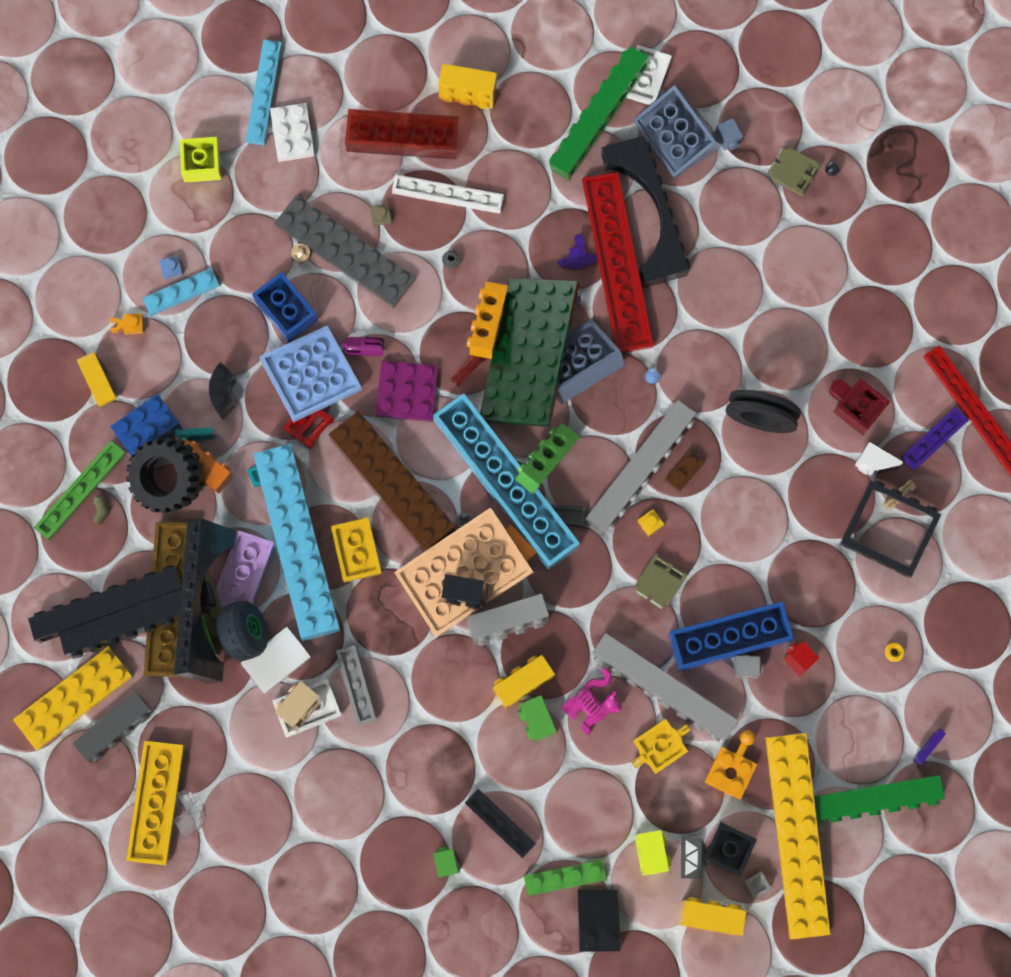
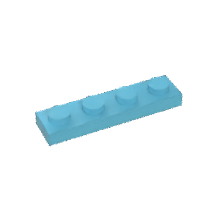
(181, 292)

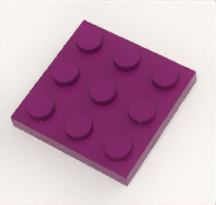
(406, 391)

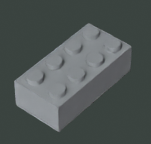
(508, 619)

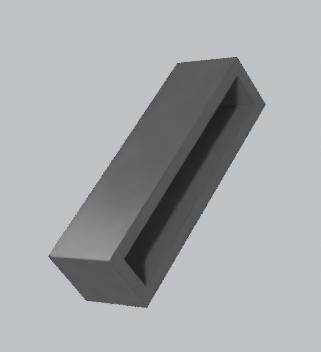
(113, 727)

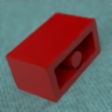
(800, 657)

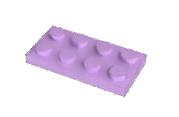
(244, 568)

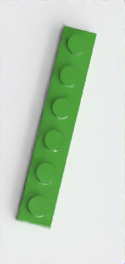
(79, 490)

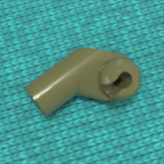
(102, 509)

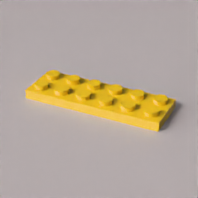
(72, 698)
(155, 803)

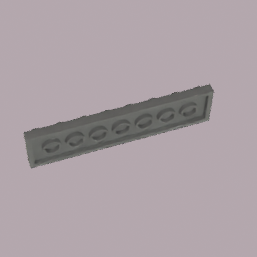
(345, 251)

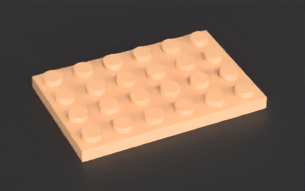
(474, 551)

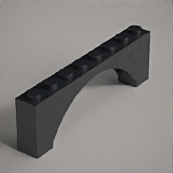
(634, 161)
(193, 651)

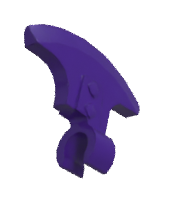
(578, 257)

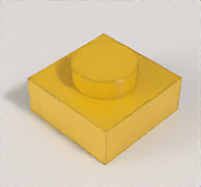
(650, 522)

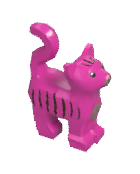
(591, 705)

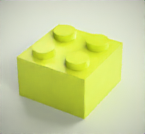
(200, 159)
(652, 852)

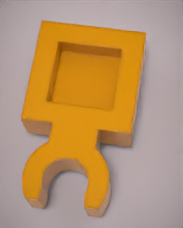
(130, 324)

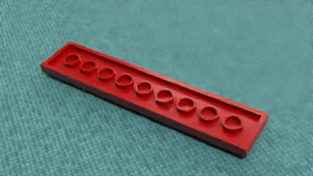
(617, 262)

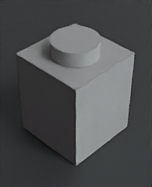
(747, 667)

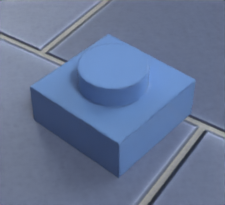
(170, 267)

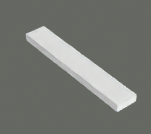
(447, 193)

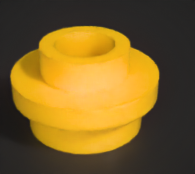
(900, 652)

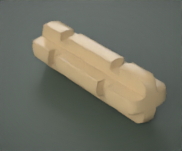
(908, 487)

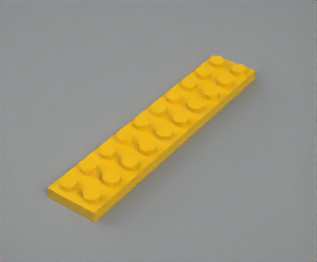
(797, 836)

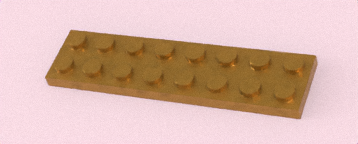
(161, 644)

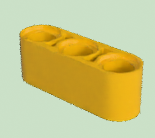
(96, 379)

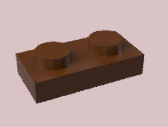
(684, 471)

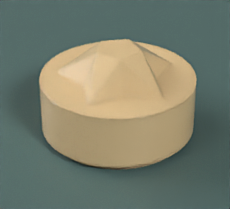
(300, 253)

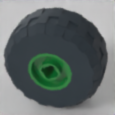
(242, 630)

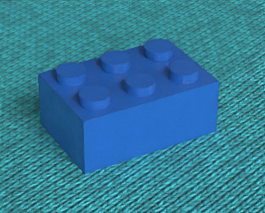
(285, 307)
(146, 423)

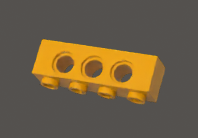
(485, 346)

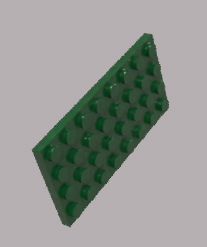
(529, 352)

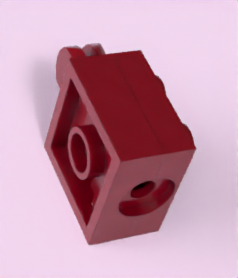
(858, 405)

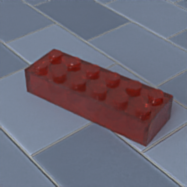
(402, 134)

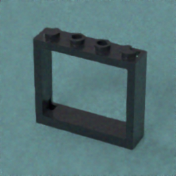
(875, 556)

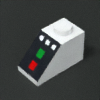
(876, 461)

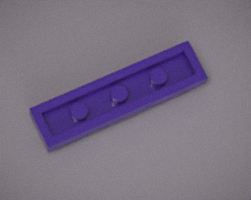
(934, 439)

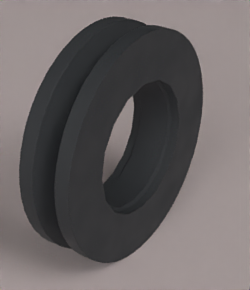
(763, 411)

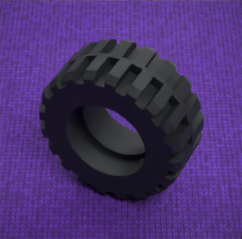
(142, 477)

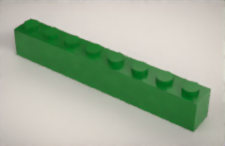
(599, 113)
(878, 798)

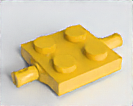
(660, 746)

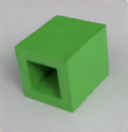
(445, 862)

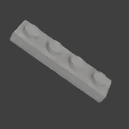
(356, 686)

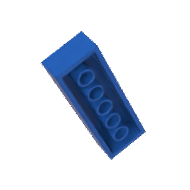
(730, 636)

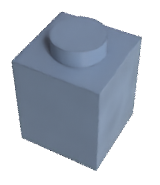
(729, 134)

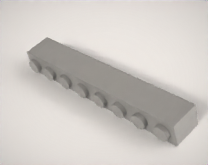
(640, 467)
(664, 687)

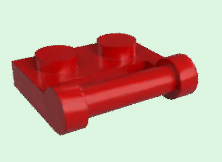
(300, 427)

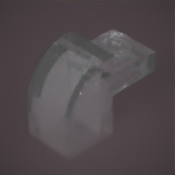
(193, 818)

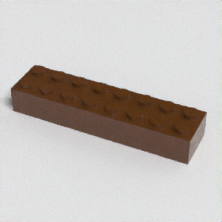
(391, 482)

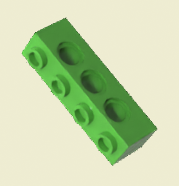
(564, 440)

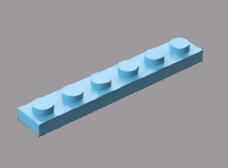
(264, 92)

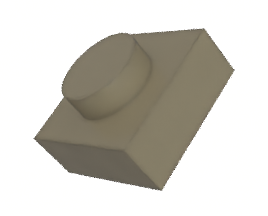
(380, 215)

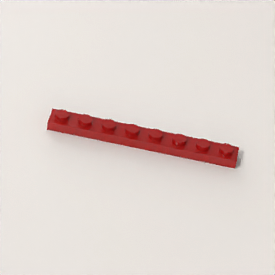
(970, 405)

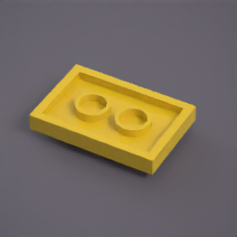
(356, 550)

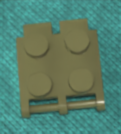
(793, 170)
(660, 582)

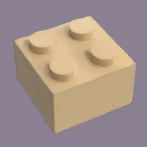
(298, 705)

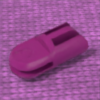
(364, 346)

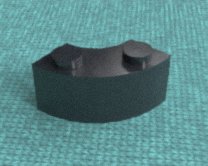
(220, 390)

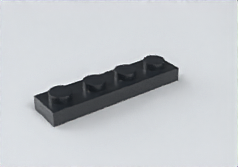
(500, 823)

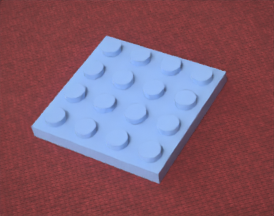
(310, 373)

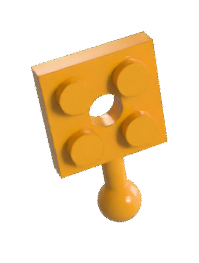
(743, 767)

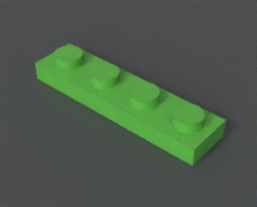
(564, 878)

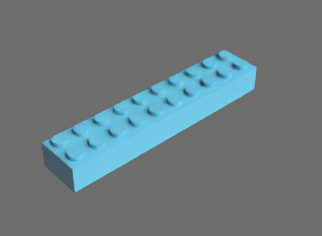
(497, 473)
(296, 542)

